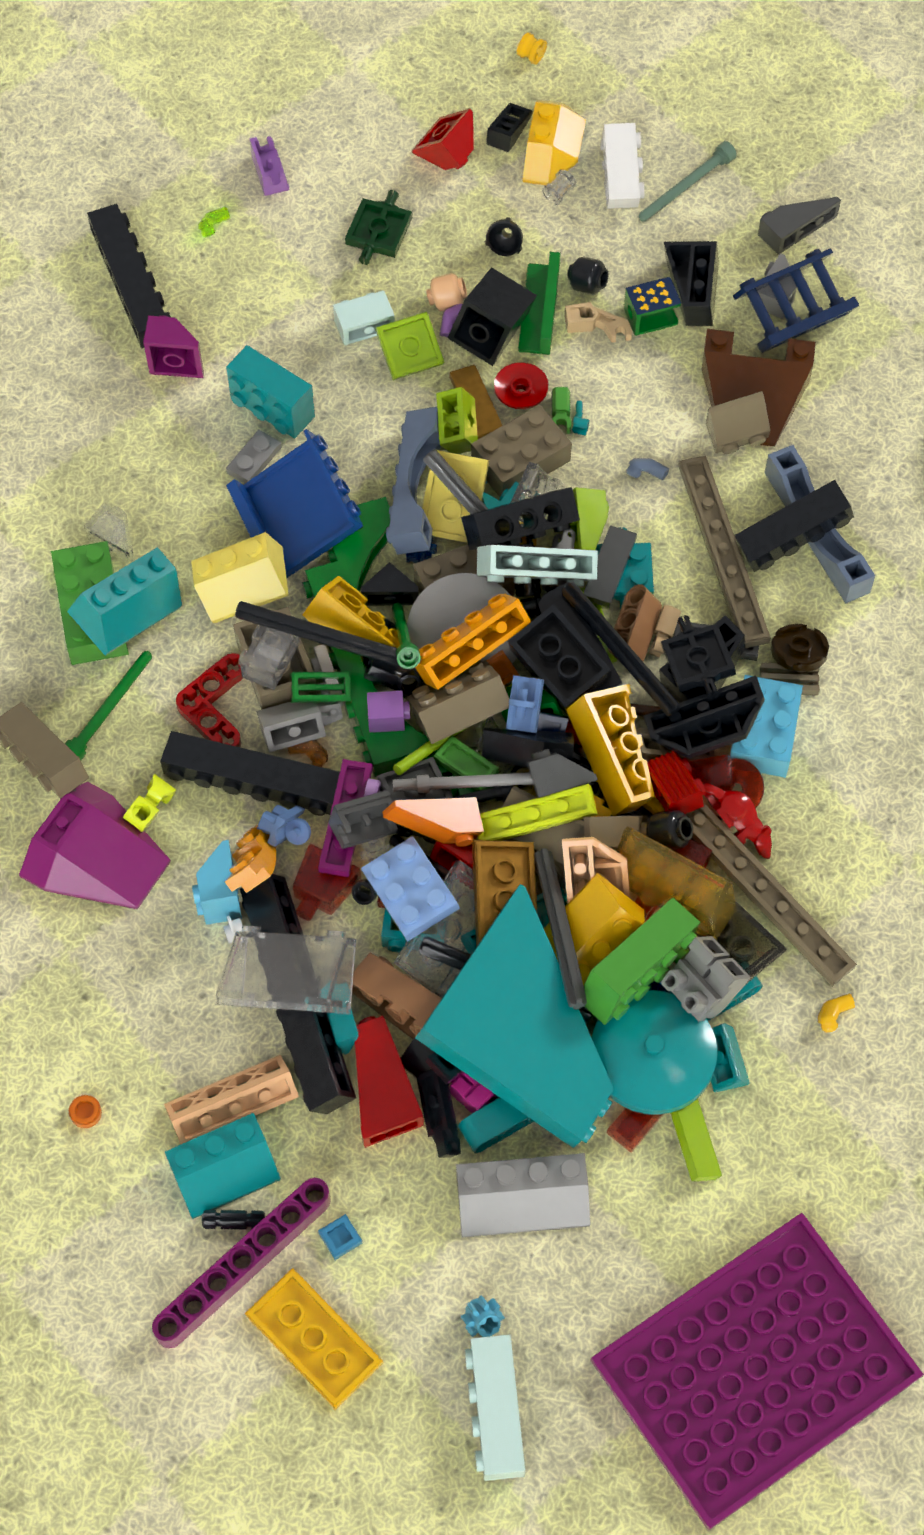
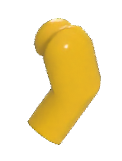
(831, 1009)

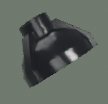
(503, 242)

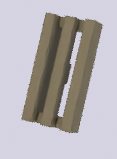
(770, 671)

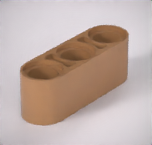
(638, 619)

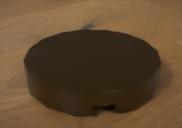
(799, 648)

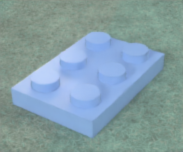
(410, 888)

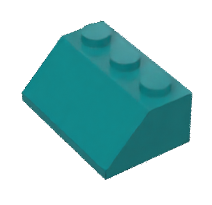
(223, 1165)

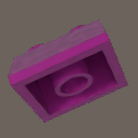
(171, 348)

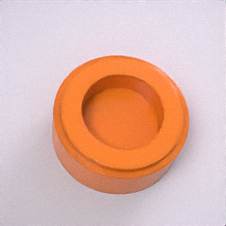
(85, 1111)

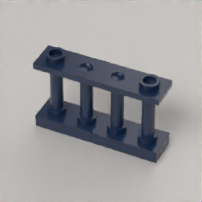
(795, 326)

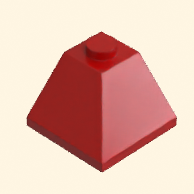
(448, 141)

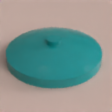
(656, 1054)

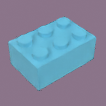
(773, 732)

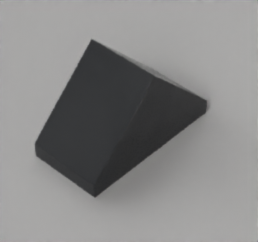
(390, 587)

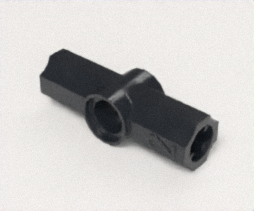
(392, 676)

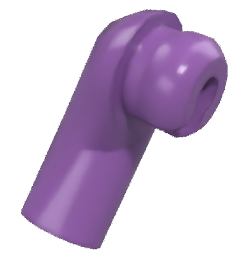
(448, 319)

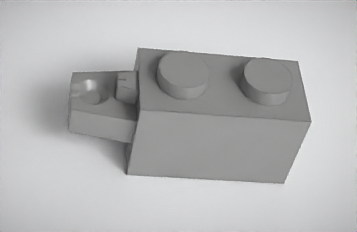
(296, 722)

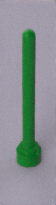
(407, 653)
(78, 744)

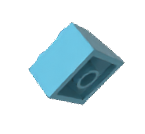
(212, 894)

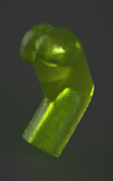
(212, 218)

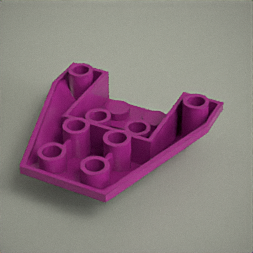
(93, 851)

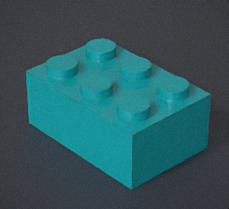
(270, 392)

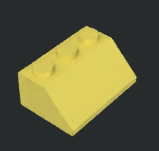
(241, 572)

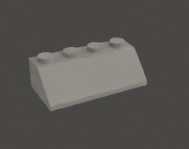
(523, 1195)

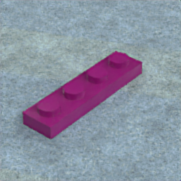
(350, 786)

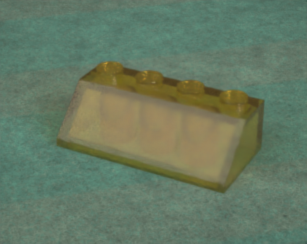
(663, 874)

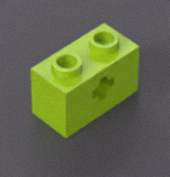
(456, 420)

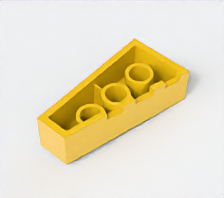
(613, 747)

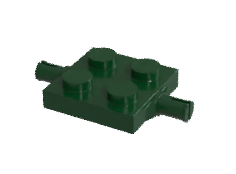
(378, 227)

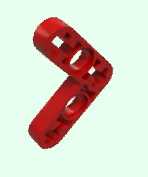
(204, 707)

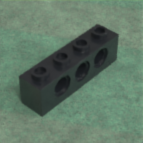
(559, 506)

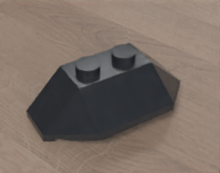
(708, 723)

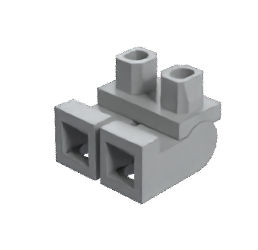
(704, 979)

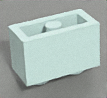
(360, 316)

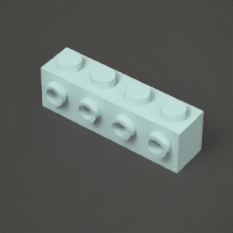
(540, 563)
(497, 1408)

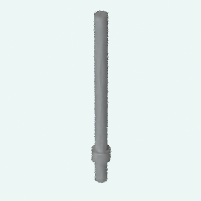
(424, 784)

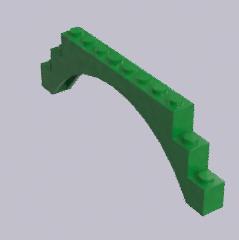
(352, 561)

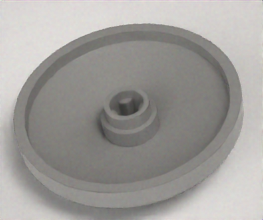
(447, 604)

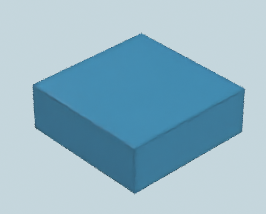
(340, 1237)

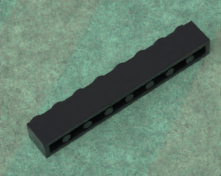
(307, 1033)

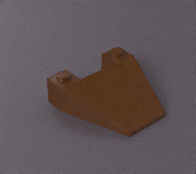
(737, 376)

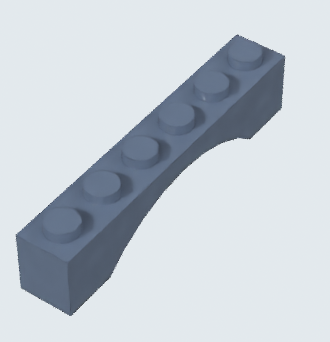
(409, 525)
(840, 561)

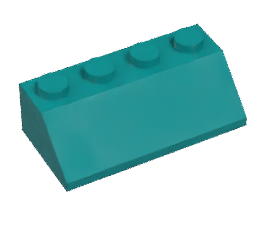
(128, 601)

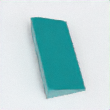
(344, 1030)
(729, 1067)

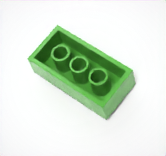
(75, 572)
(640, 961)

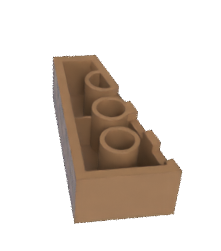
(393, 994)

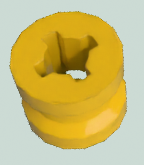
(531, 48)

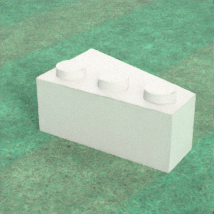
(622, 165)

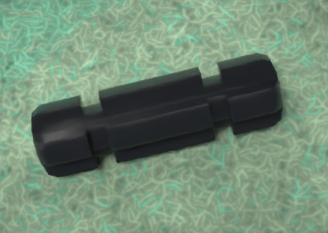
(231, 1219)

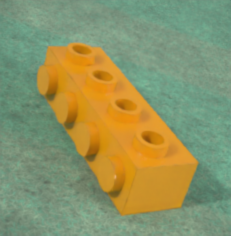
(471, 640)

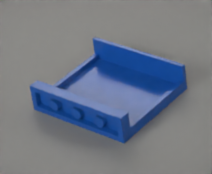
(299, 503)

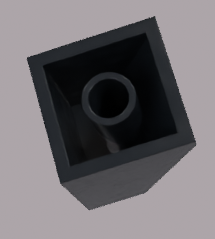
(491, 316)

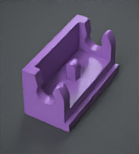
(268, 167)

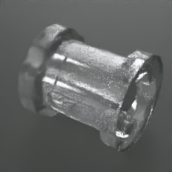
(559, 187)

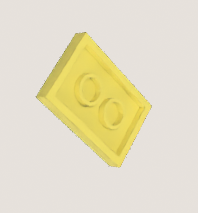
(442, 506)

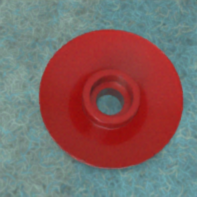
(521, 376)

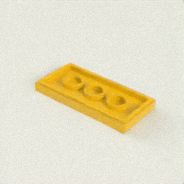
(314, 1338)

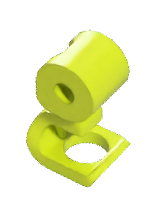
(145, 809)

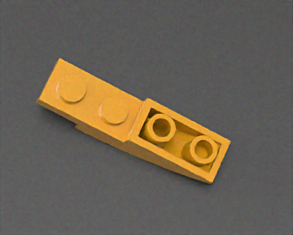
(254, 861)

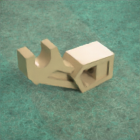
(596, 318)

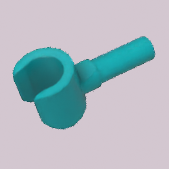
(580, 424)

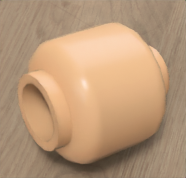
(446, 291)

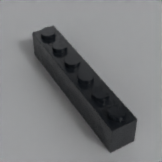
(126, 267)

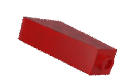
(384, 1089)

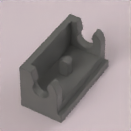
(362, 820)

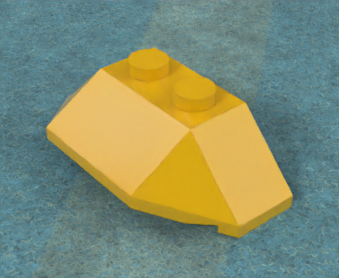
(552, 141)

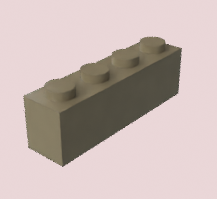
(40, 751)

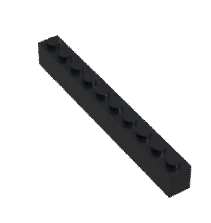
(254, 774)

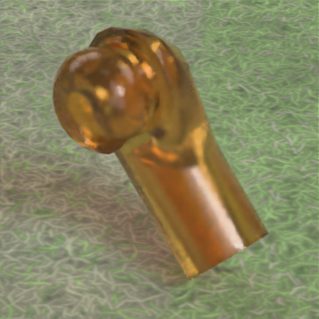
(313, 750)

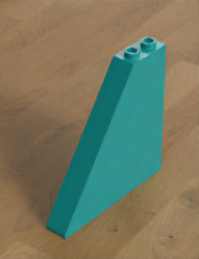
(514, 1029)

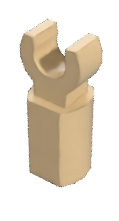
(664, 628)

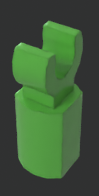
(561, 407)

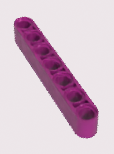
(236, 1277)

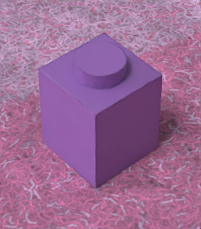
(387, 711)

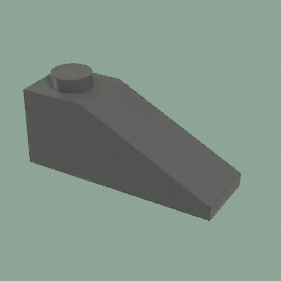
(796, 221)

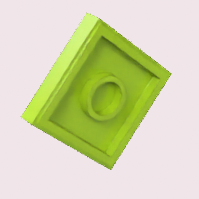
(409, 345)

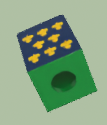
(651, 306)

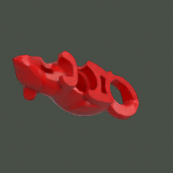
(739, 811)

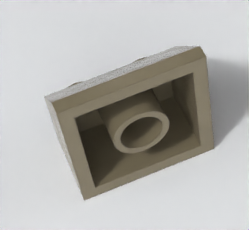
(738, 423)

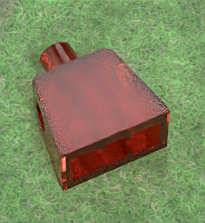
(321, 889)

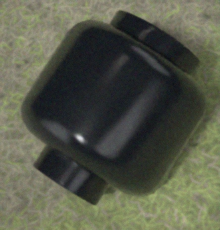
(588, 275)
(670, 829)

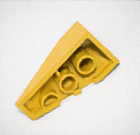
(344, 609)

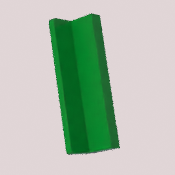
(538, 325)

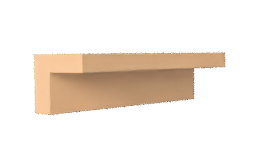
(232, 1102)

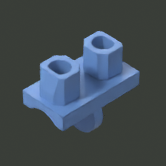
(524, 704)
(285, 825)

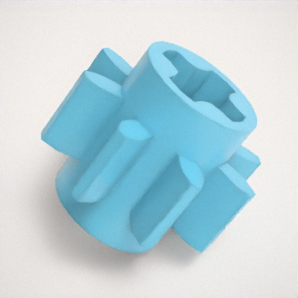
(482, 1317)

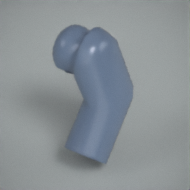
(648, 465)

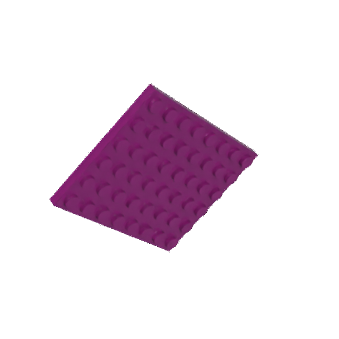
(755, 1370)

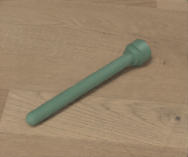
(723, 154)

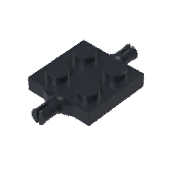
(698, 657)

